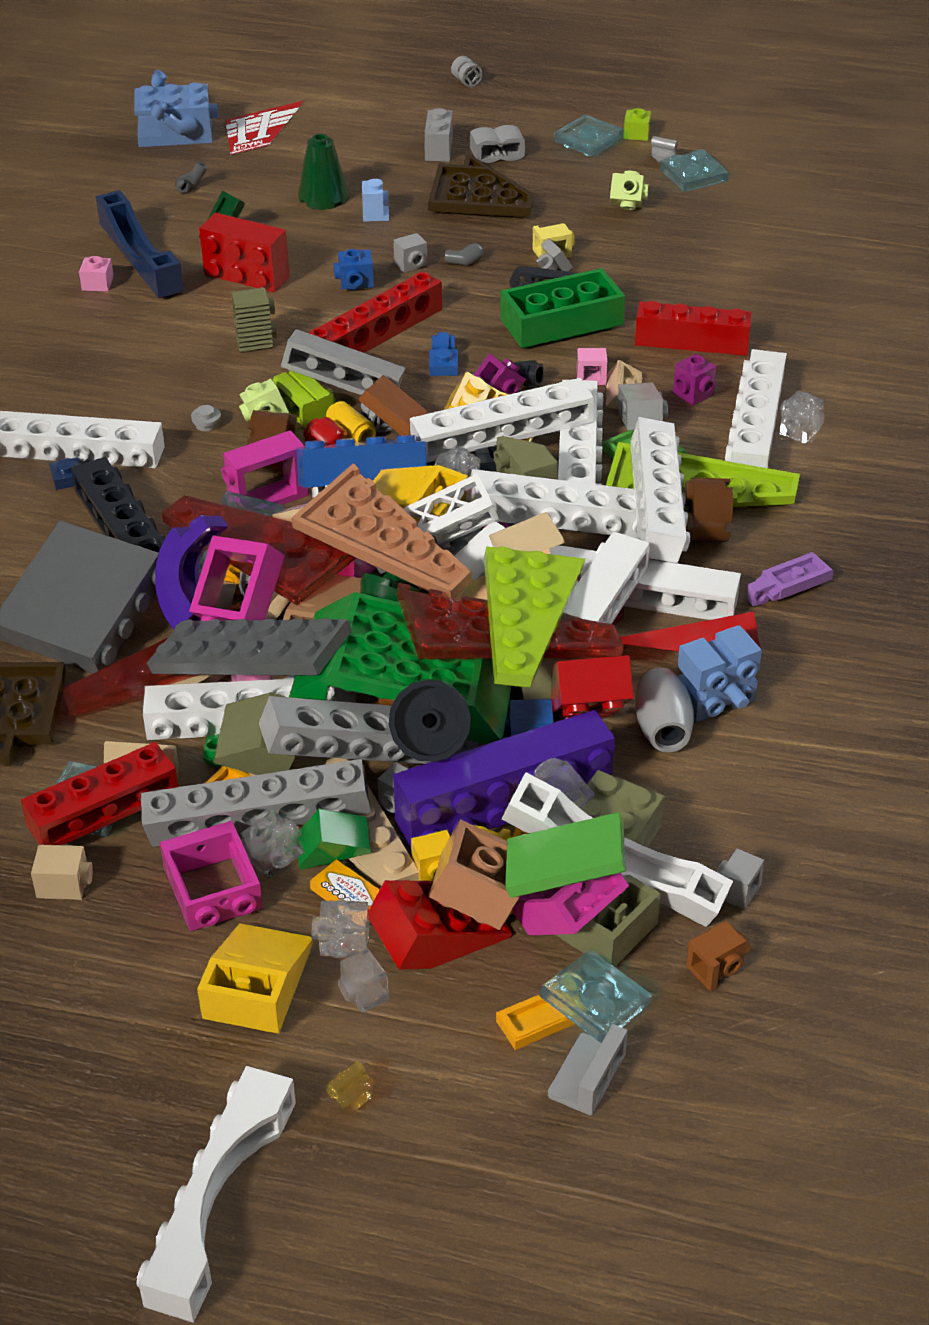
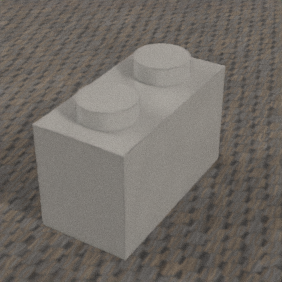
(438, 135)
(640, 401)

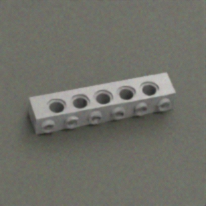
(334, 730)
(247, 799)

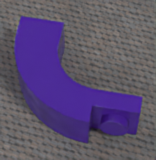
(179, 566)

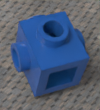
(354, 269)

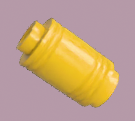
(352, 421)

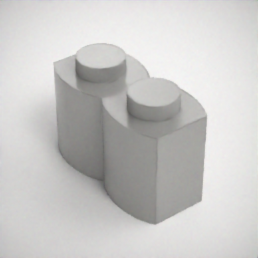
(499, 143)

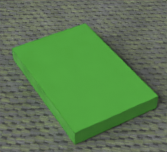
(565, 855)

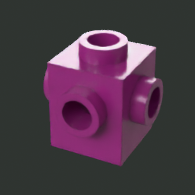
(500, 374)
(694, 379)

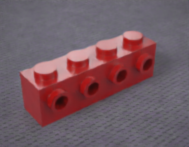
(693, 328)
(97, 796)

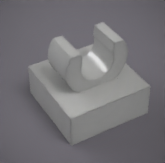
(554, 258)

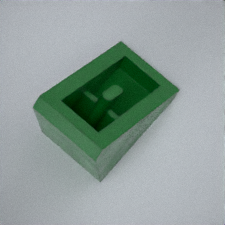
(332, 837)

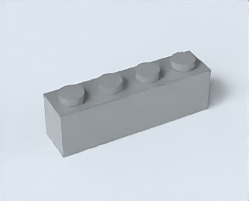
(336, 363)

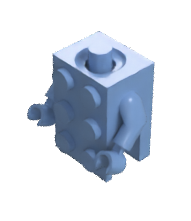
(173, 113)

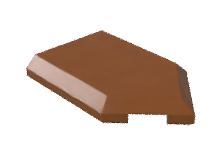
(391, 405)

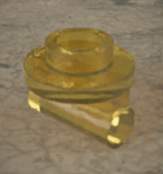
(351, 1087)

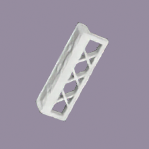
(456, 521)

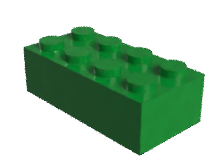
(562, 307)

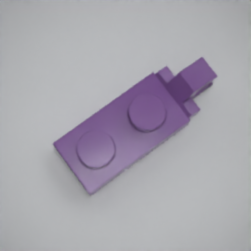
(788, 579)

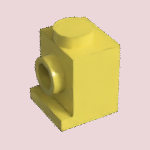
(558, 234)

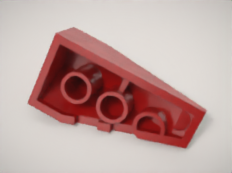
(673, 637)

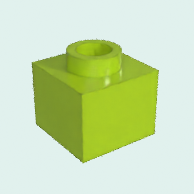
(637, 124)

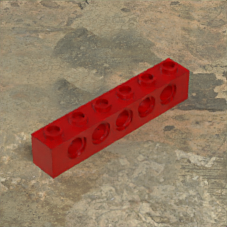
(385, 314)

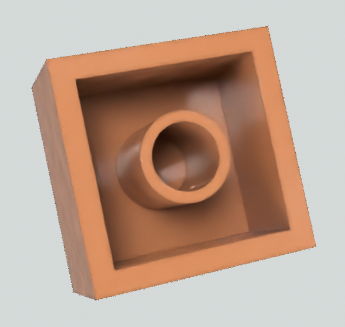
(474, 875)

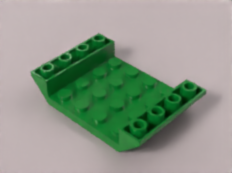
(383, 661)

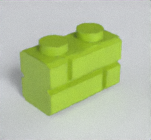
(304, 396)

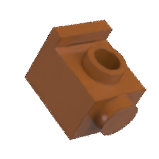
(717, 954)

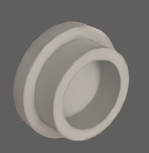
(206, 417)

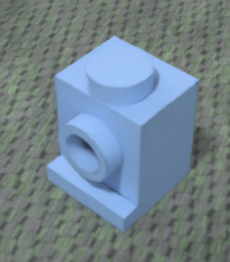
(375, 201)

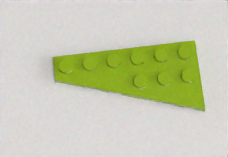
(749, 483)
(524, 607)

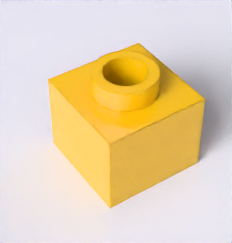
(427, 852)

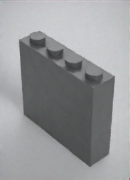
(79, 597)

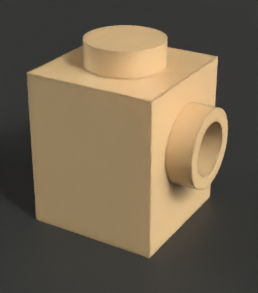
(61, 872)

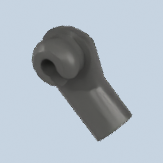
(191, 179)
(466, 256)

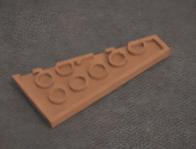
(380, 532)

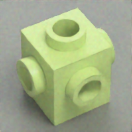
(621, 187)
(261, 397)

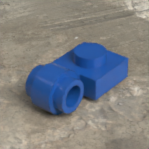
(443, 356)

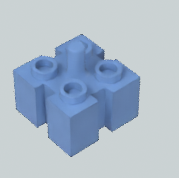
(720, 671)

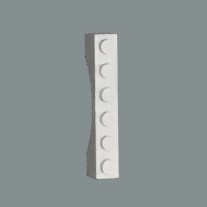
(682, 883)
(179, 1271)

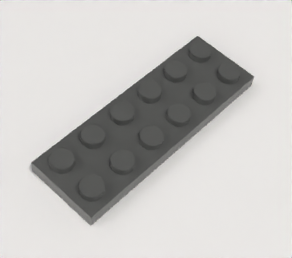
(250, 647)

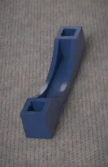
(157, 268)

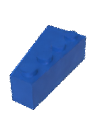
(323, 463)

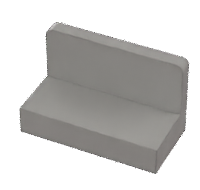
(589, 1070)

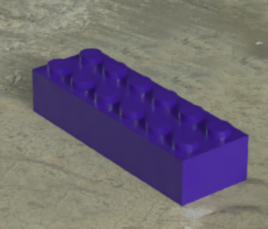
(484, 779)

